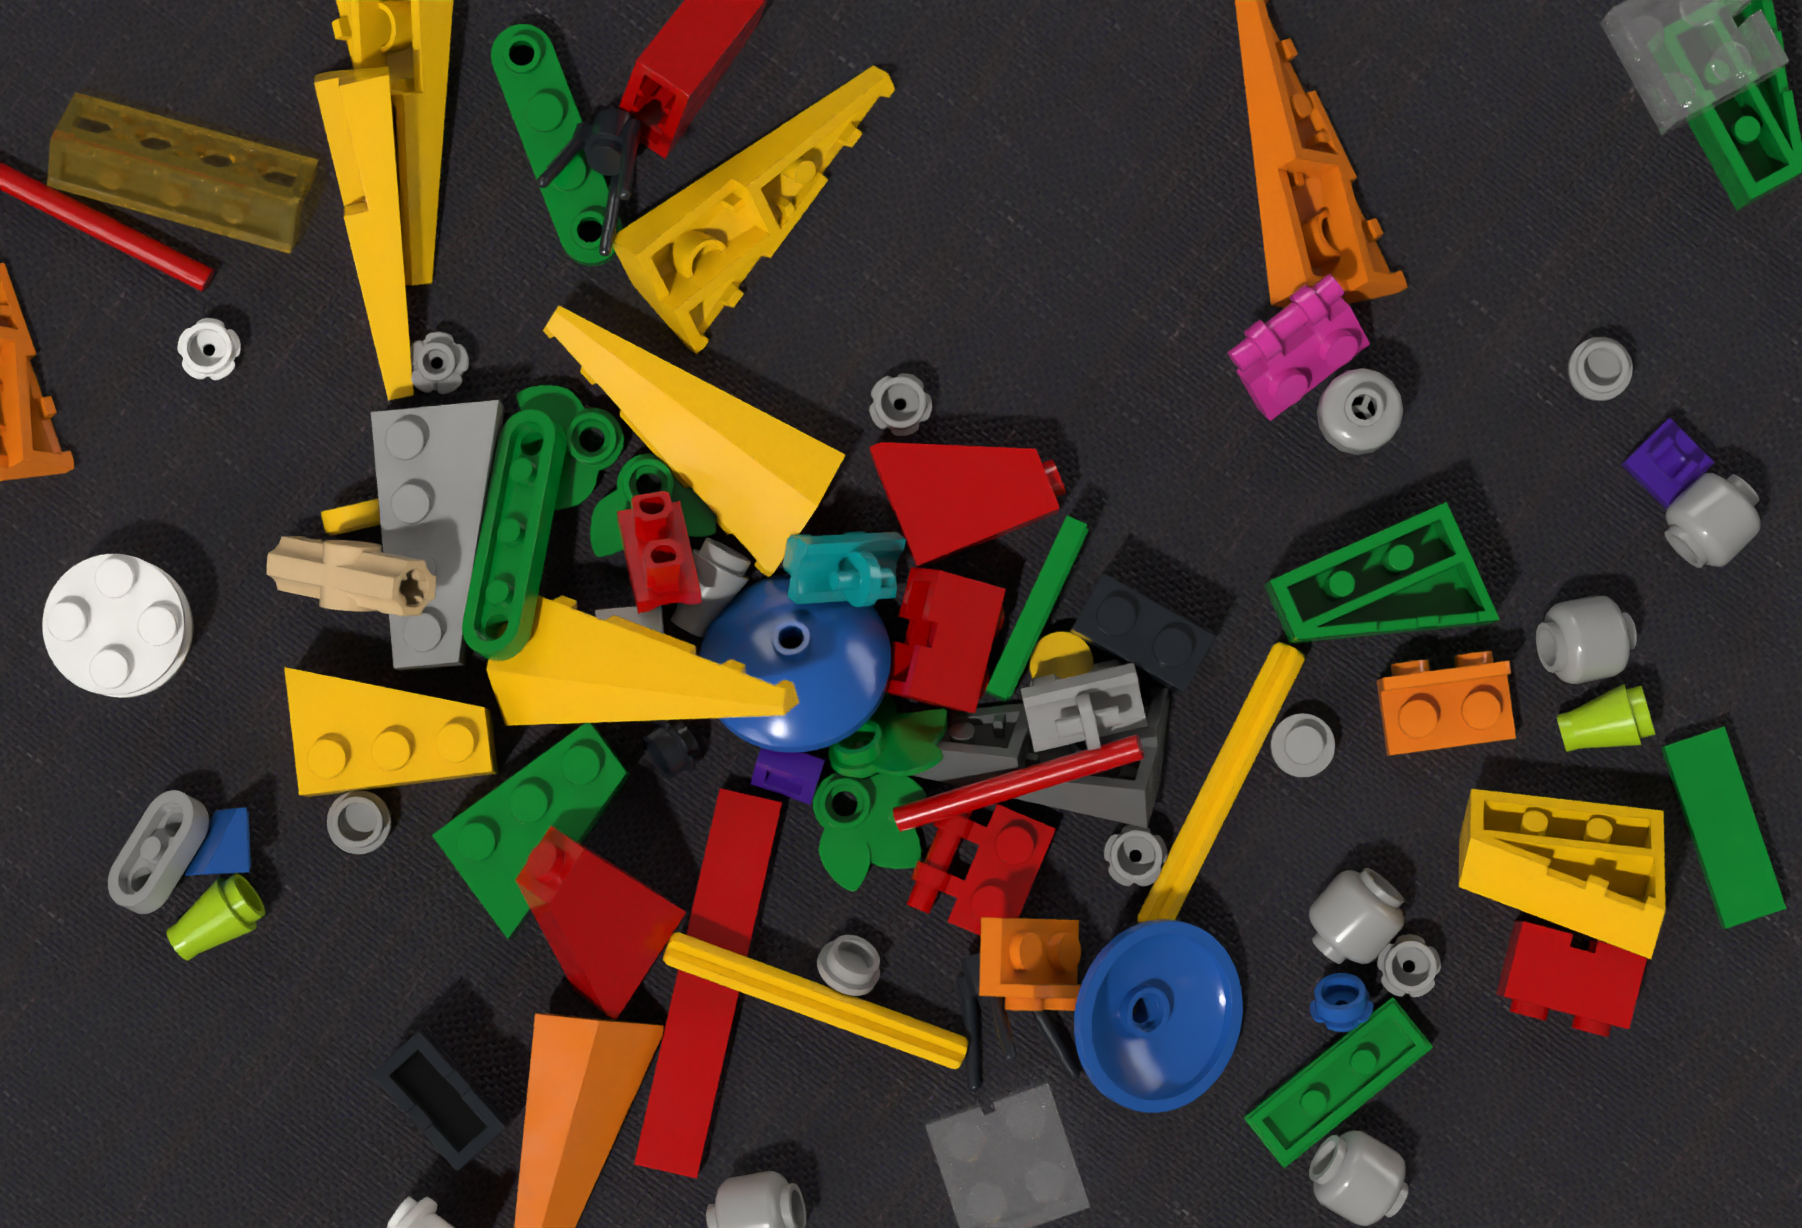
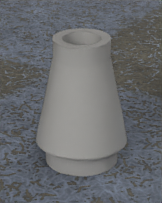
(720, 579)

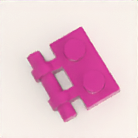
(1298, 347)

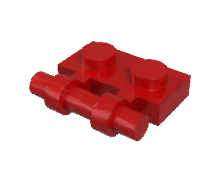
(999, 874)

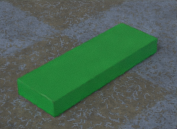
(1037, 609)
(1723, 827)
(1337, 1082)

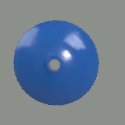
(836, 670)
(1183, 1018)

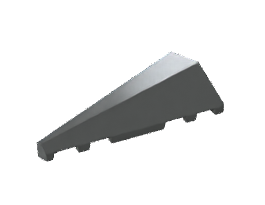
(1000, 742)

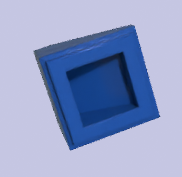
(225, 845)

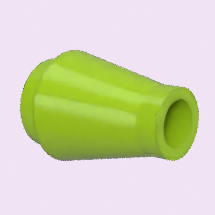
(1608, 721)
(219, 915)

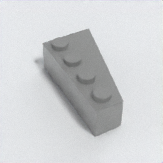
(431, 505)

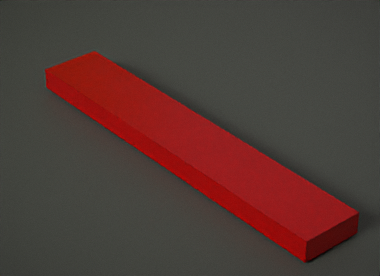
(701, 1009)

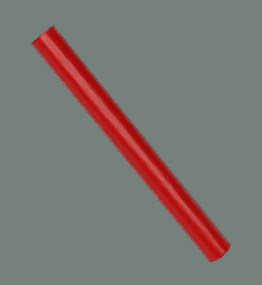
(105, 228)
(1018, 783)

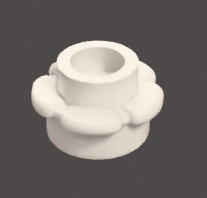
(197, 337)

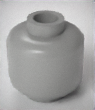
(1337, 415)
(1713, 520)
(1585, 639)
(1356, 916)
(1358, 1177)
(757, 1202)

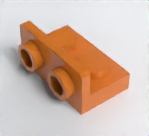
(1447, 705)
(1030, 962)

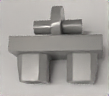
(1083, 706)

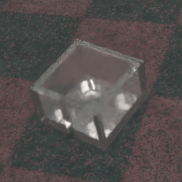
(1691, 54)
(1009, 1163)

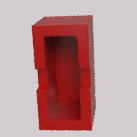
(946, 639)
(1590, 984)

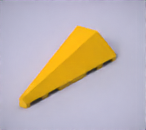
(416, 46)
(362, 146)
(710, 235)
(738, 459)
(620, 672)

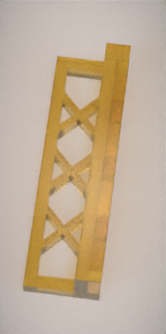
(175, 180)

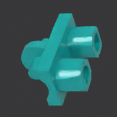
(843, 567)

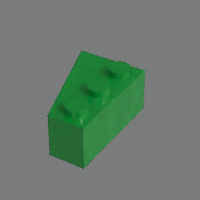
(1756, 134)
(1386, 584)
(495, 836)

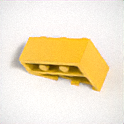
(1569, 863)

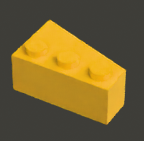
(381, 737)

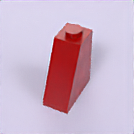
(686, 65)
(963, 494)
(596, 919)

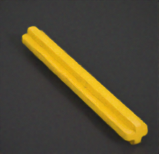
(1223, 783)
(815, 1000)

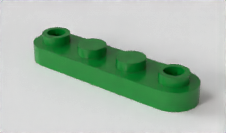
(546, 123)
(514, 535)

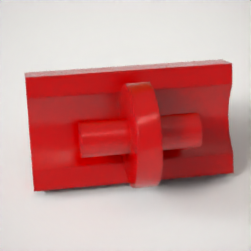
(658, 552)

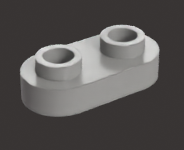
(158, 852)

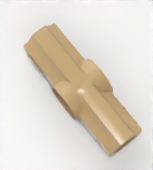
(351, 575)

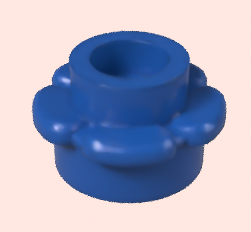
(1341, 1002)

